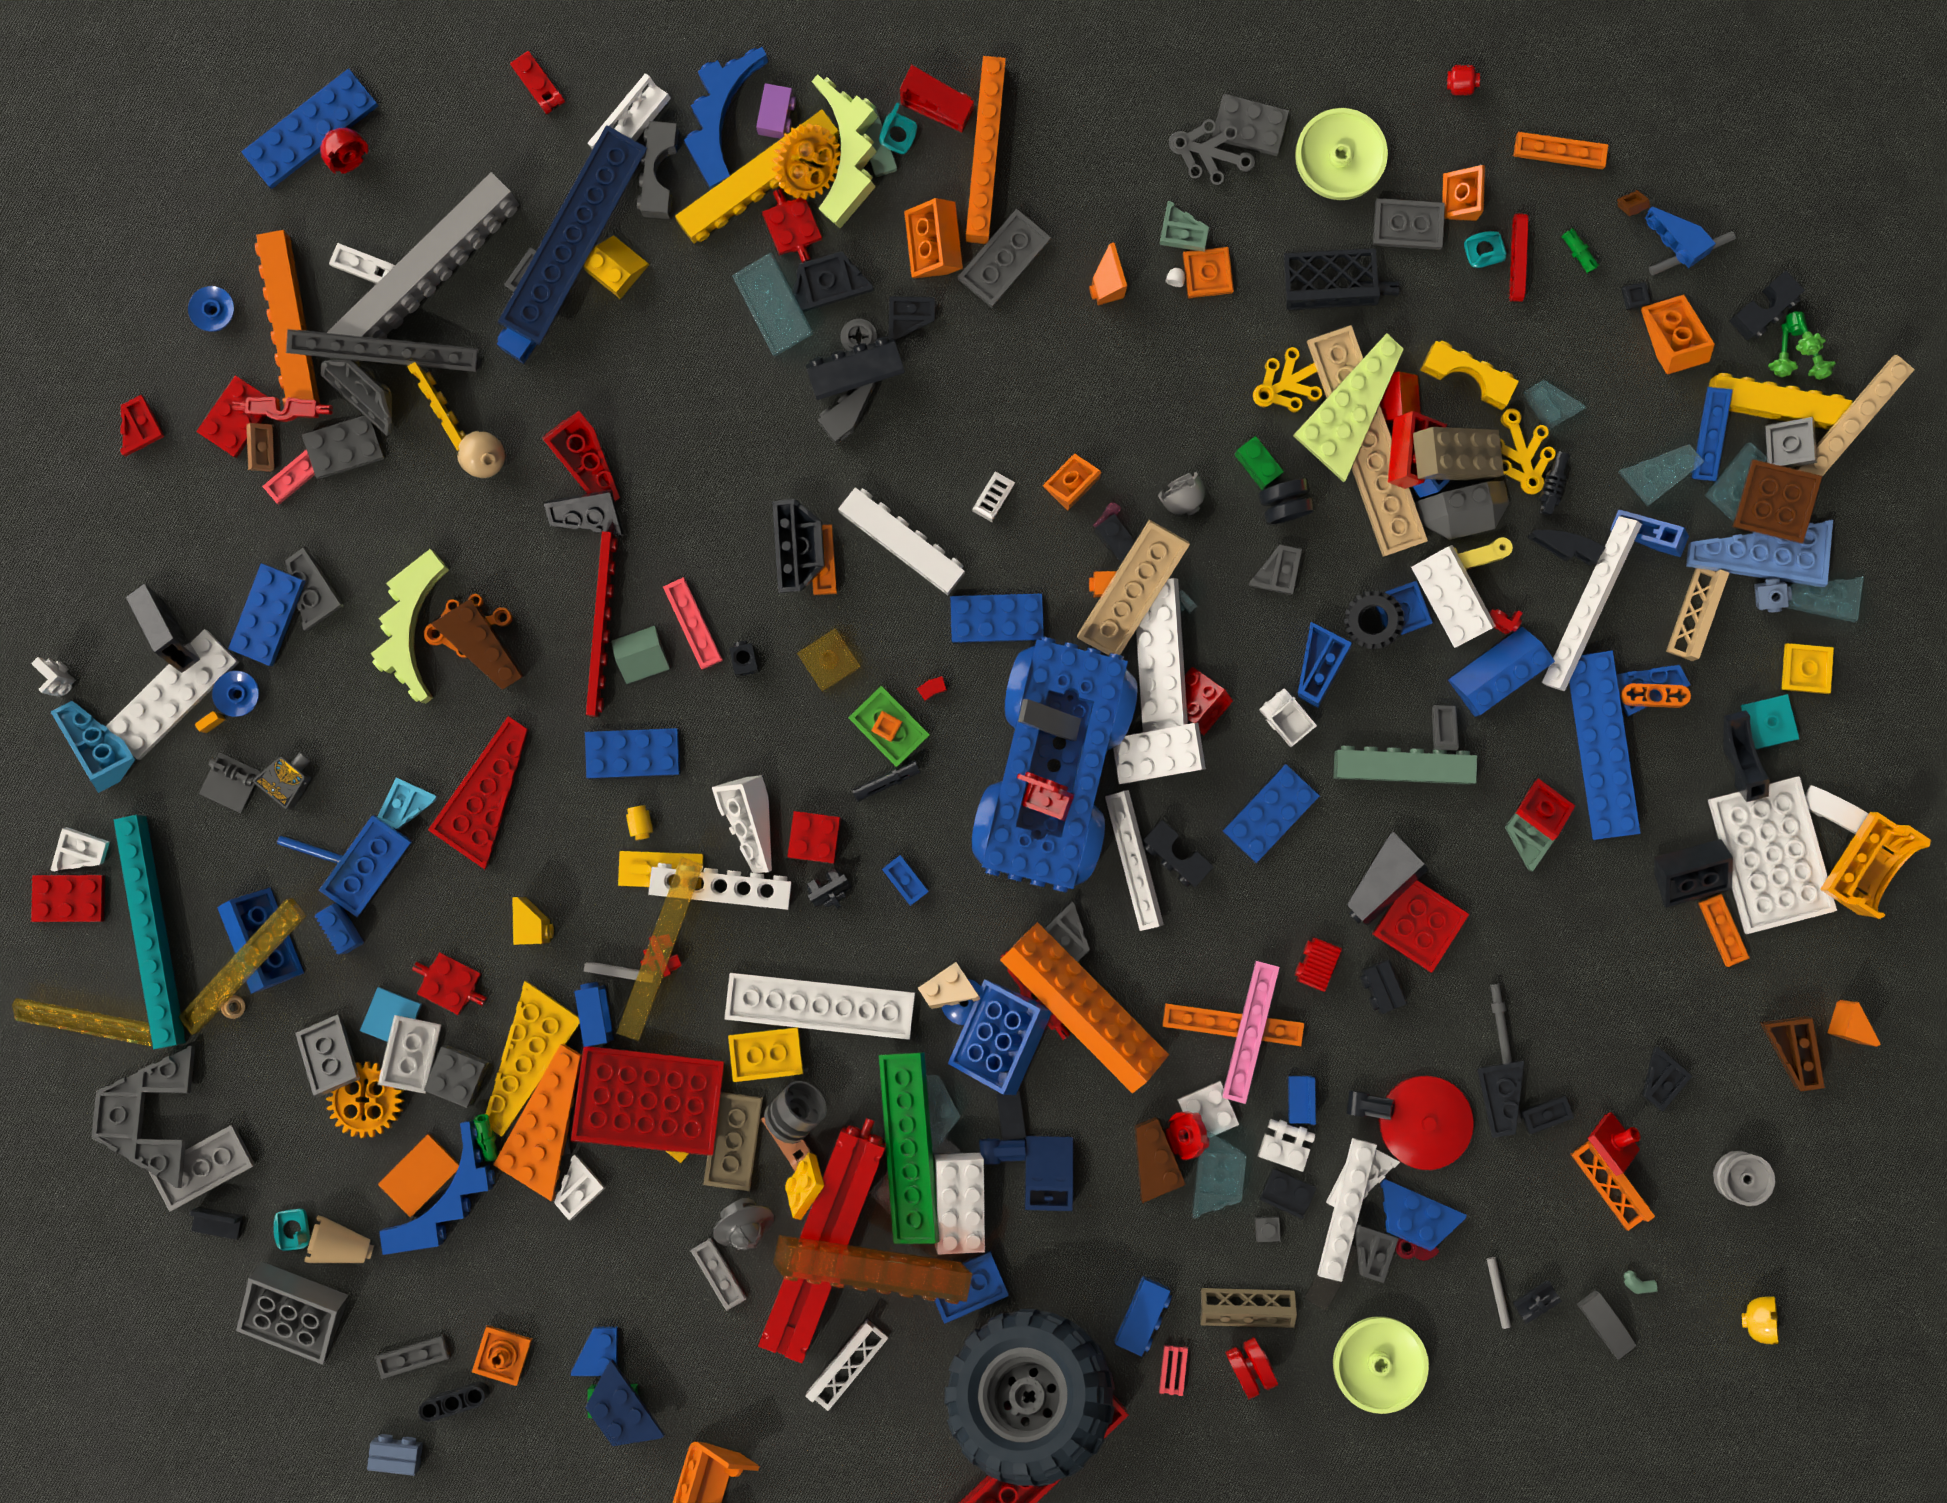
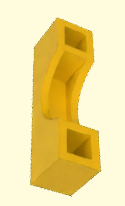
(1495, 385)

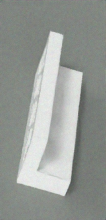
(644, 109)
(839, 1361)

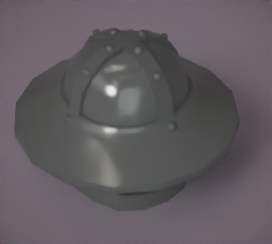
(743, 1225)

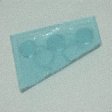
(1729, 486)
(1836, 600)

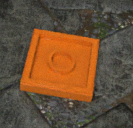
(1208, 272)

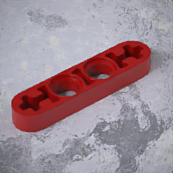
(1518, 257)

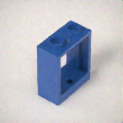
(594, 1014)

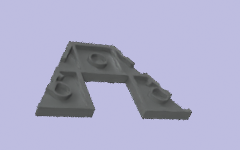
(121, 1109)

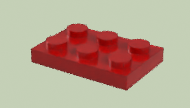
(229, 427)
(68, 898)

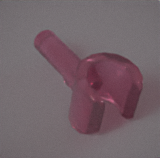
(1111, 509)

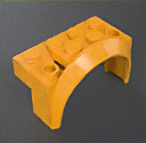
(1870, 866)

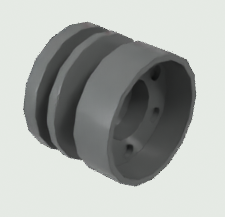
(795, 1112)

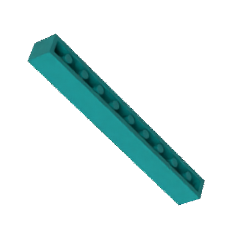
(149, 931)

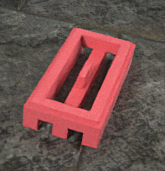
(1171, 1390)

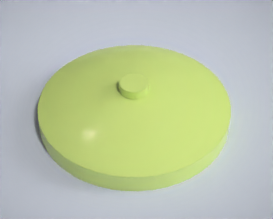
(1341, 154)
(1380, 1365)

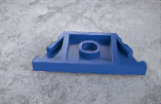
(1417, 1217)

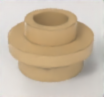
(239, 1010)

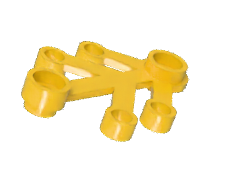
(1288, 382)
(1524, 455)

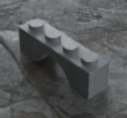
(661, 143)

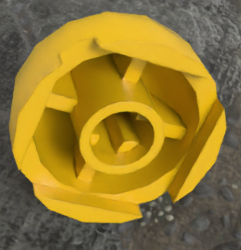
(1762, 1320)

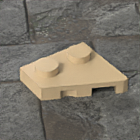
(948, 988)

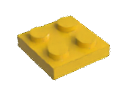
(1807, 668)
(804, 1186)

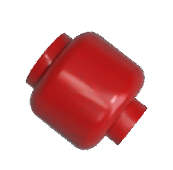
(1463, 80)

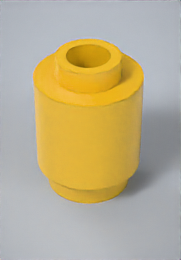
(639, 822)

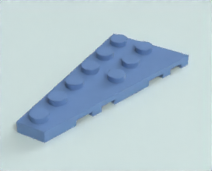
(1768, 556)

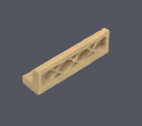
(1705, 617)

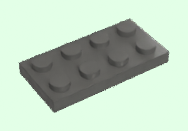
(1004, 258)

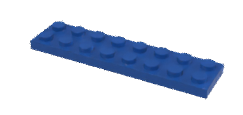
(1603, 747)

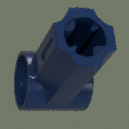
(995, 1151)

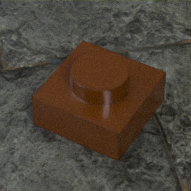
(1633, 203)

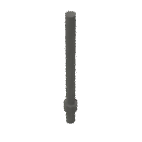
(1499, 1008)

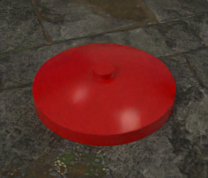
(1428, 1123)

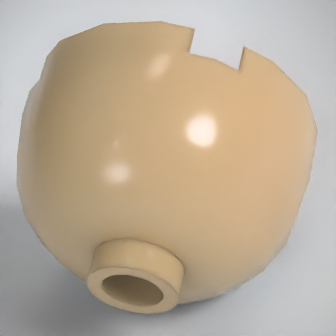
(481, 454)

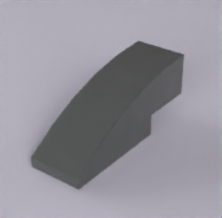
(1606, 1324)

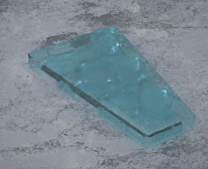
(1658, 475)

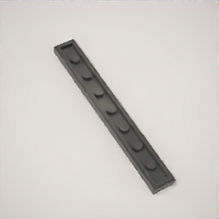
(381, 350)

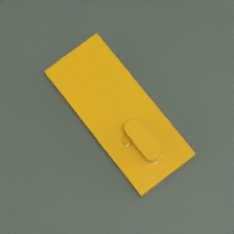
(636, 866)

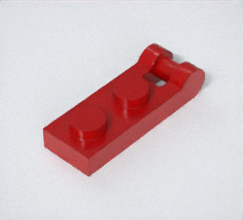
(536, 82)

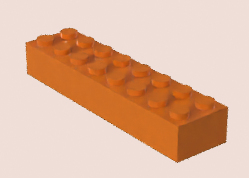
(1085, 1007)

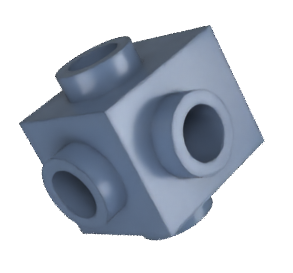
(1764, 594)

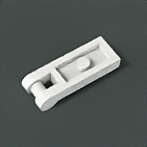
(359, 263)

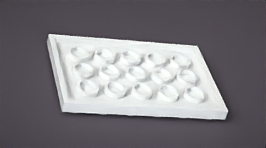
(1773, 855)

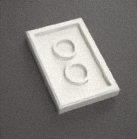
(409, 1054)

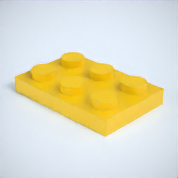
(765, 1054)

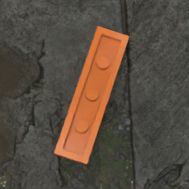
(1560, 150)

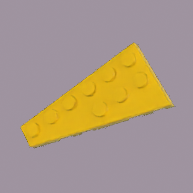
(530, 1046)

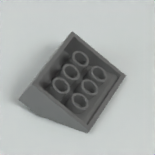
(291, 1312)

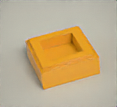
(209, 722)

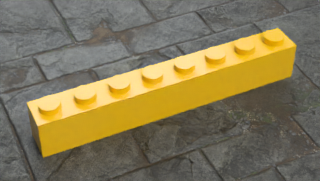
(739, 189)

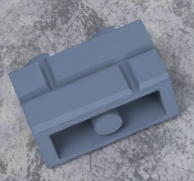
(394, 1455)

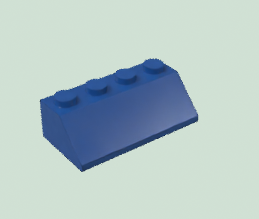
(1501, 671)
(242, 920)

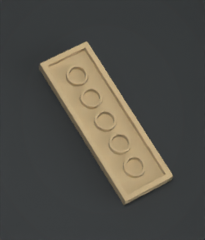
(1133, 589)

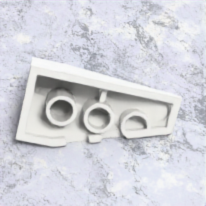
(747, 809)

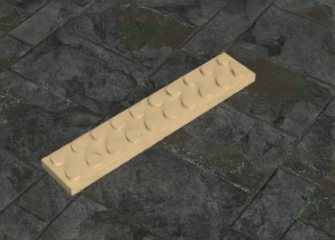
(1387, 505)

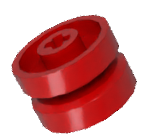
(1252, 1368)

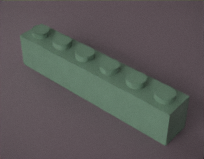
(1405, 766)

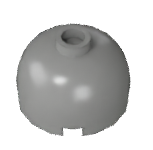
(1184, 495)

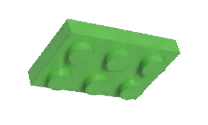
(906, 739)

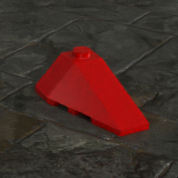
(580, 452)

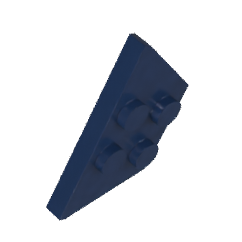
(620, 1410)

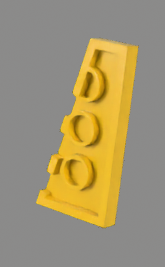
(438, 404)

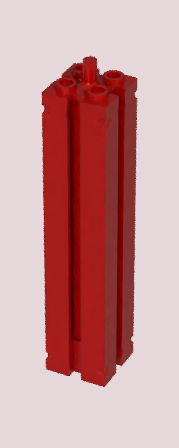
(831, 1221)

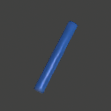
(308, 849)

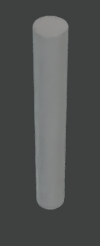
(1498, 1292)

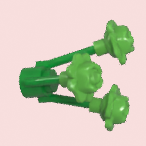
(1808, 345)

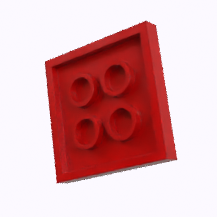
(1421, 925)

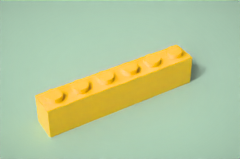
(1781, 403)

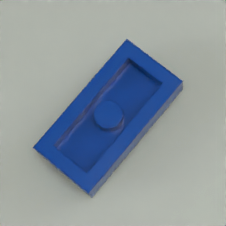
(905, 880)

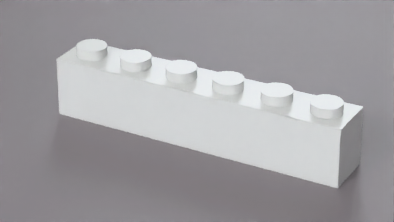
(901, 541)

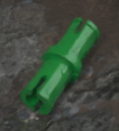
(1580, 250)
(486, 1137)

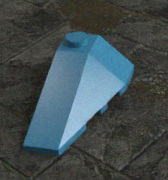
(97, 748)

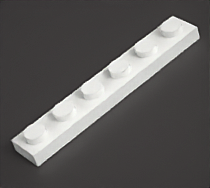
(1134, 860)
(1346, 1210)

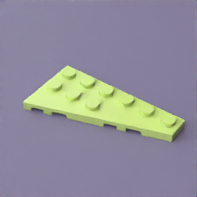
(1343, 419)

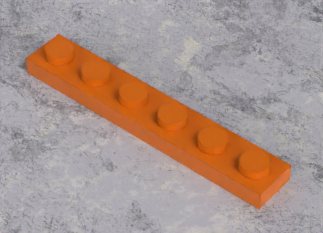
(1228, 1024)

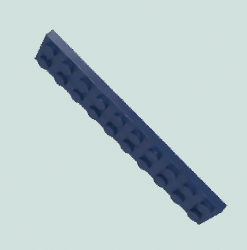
(572, 235)

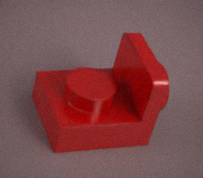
(1504, 624)

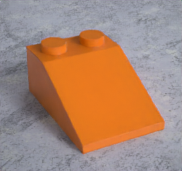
(1677, 334)

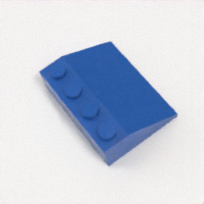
(1000, 1037)

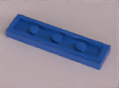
(1712, 432)

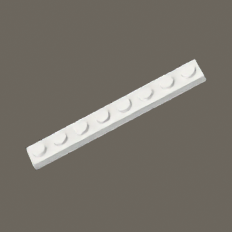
(1591, 603)

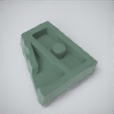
(1183, 230)
(1528, 841)

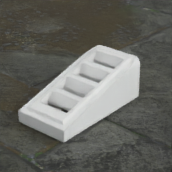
(978, 509)

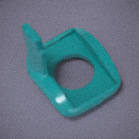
(907, 124)
(1489, 258)
(301, 1238)

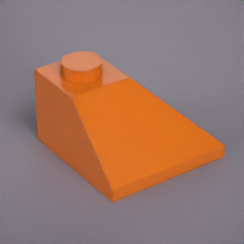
(1109, 278)

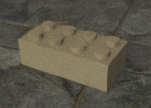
(1458, 454)

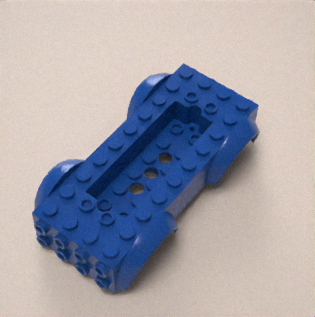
(1027, 841)

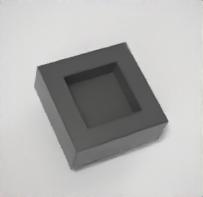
(1267, 1229)

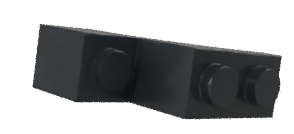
(1740, 750)

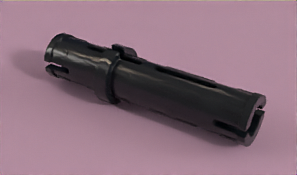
(887, 780)

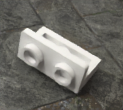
(58, 681)

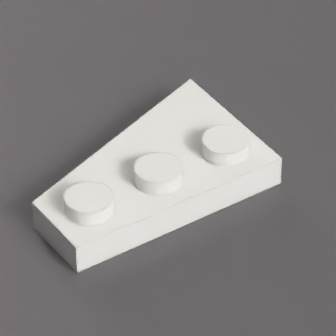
(1380, 1167)

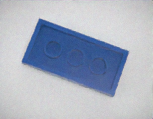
(266, 614)
(996, 618)
(632, 753)
(1270, 813)
(365, 865)

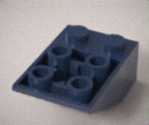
(1049, 1173)

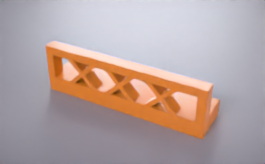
(1622, 1183)

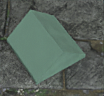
(640, 655)

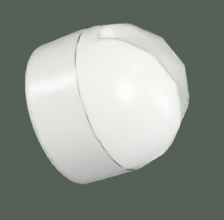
(1176, 277)

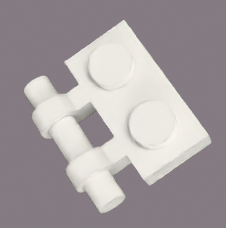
(1285, 1152)

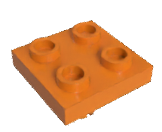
(502, 1355)

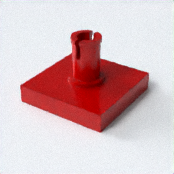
(1615, 1143)

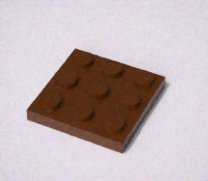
(1777, 501)

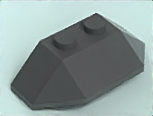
(362, 390)
(1464, 510)

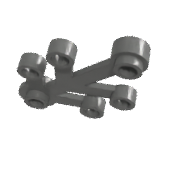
(1208, 151)

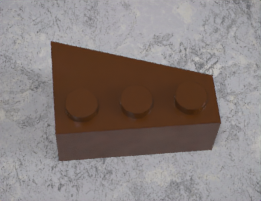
(1797, 1049)
(1156, 1163)

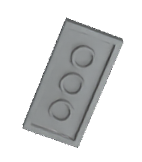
(207, 1167)

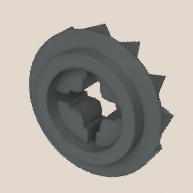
(851, 328)

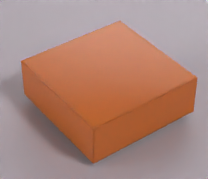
(886, 726)

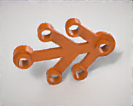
(493, 619)

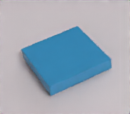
(382, 1011)

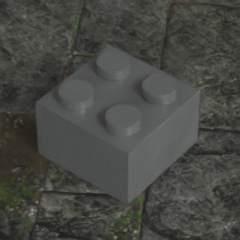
(456, 1076)

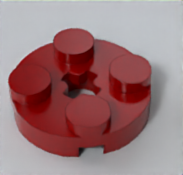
(1197, 1141)

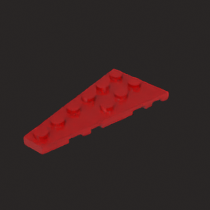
(477, 806)

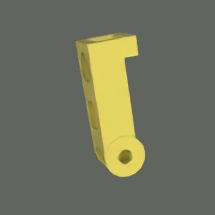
(1495, 551)

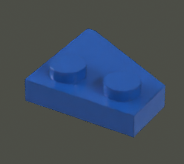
(597, 1352)

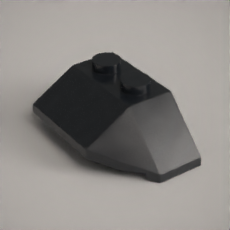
(797, 545)

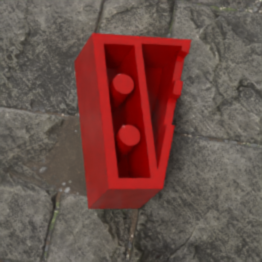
(935, 99)
(1402, 455)

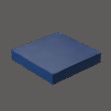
(1413, 606)

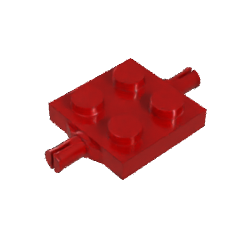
(791, 226)
(449, 983)

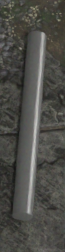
(1671, 262)

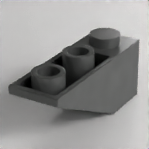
(844, 417)

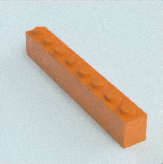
(985, 149)
(285, 313)

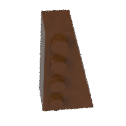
(476, 639)

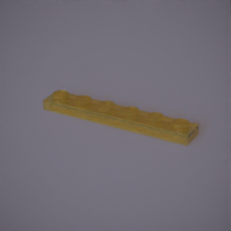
(82, 1021)

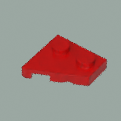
(138, 426)

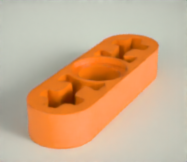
(1672, 690)

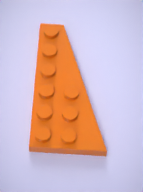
(540, 1134)

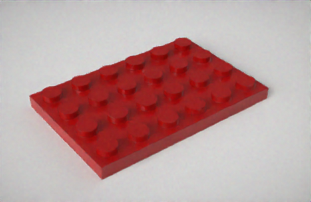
(647, 1101)

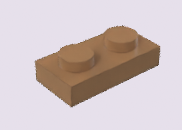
(260, 447)

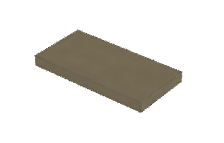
(734, 1142)

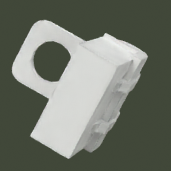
(1287, 717)

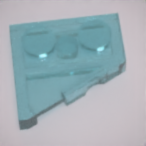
(1551, 404)

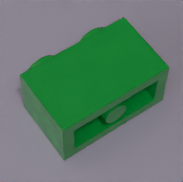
(1258, 463)

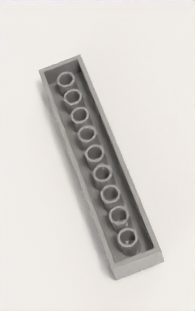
(430, 261)

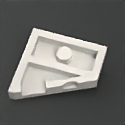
(78, 850)
(578, 1188)

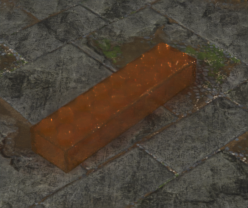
(872, 1269)

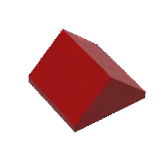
(1400, 396)

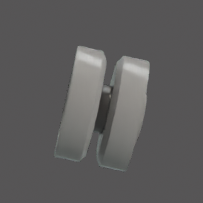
(1755, 1186)

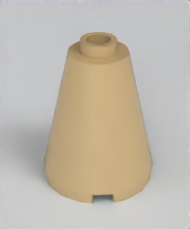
(337, 1244)

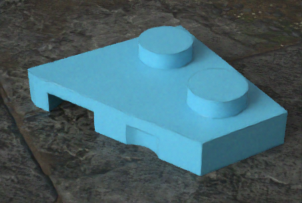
(404, 803)

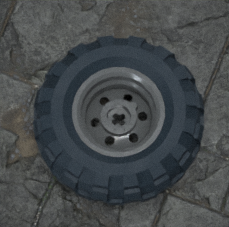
(979, 1388)

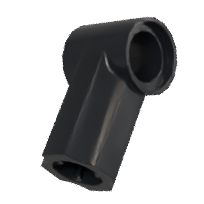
(1364, 1105)

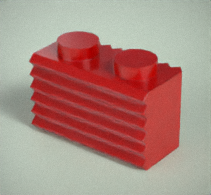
(1318, 964)

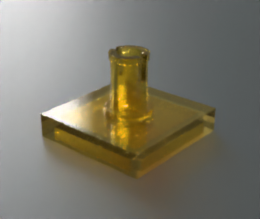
(828, 660)

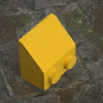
(615, 266)
(529, 923)

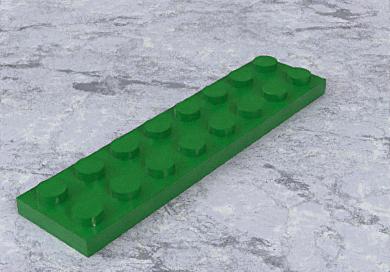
(909, 1148)

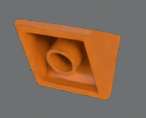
(1464, 193)
(1072, 481)
(1852, 1024)

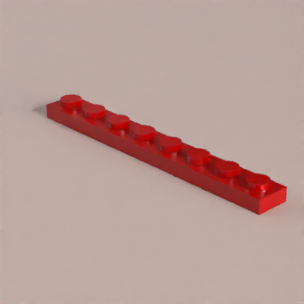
(602, 615)

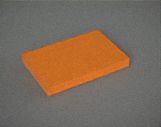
(419, 1175)

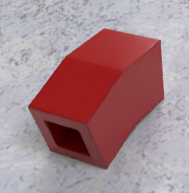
(931, 688)

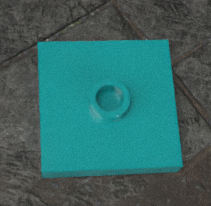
(1771, 721)

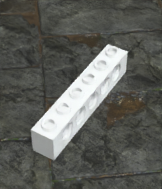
(780, 899)

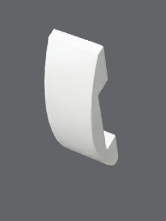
(1835, 809)

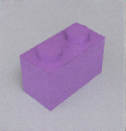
(775, 111)

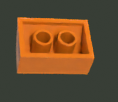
(933, 238)

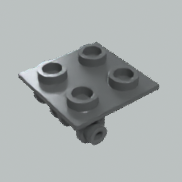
(229, 782)

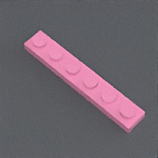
(1250, 1032)

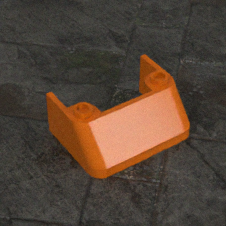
(707, 1473)

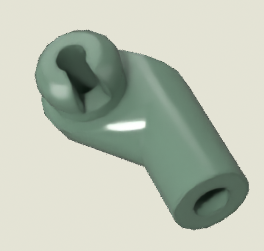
(1638, 1286)

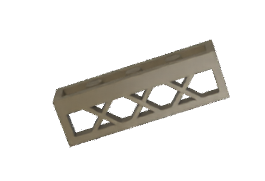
(1251, 1316)

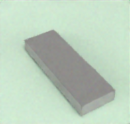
(611, 970)
(718, 1274)

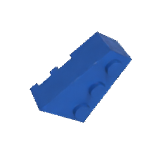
(1321, 663)

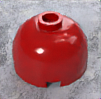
(343, 150)

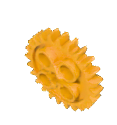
(814, 140)
(386, 1101)

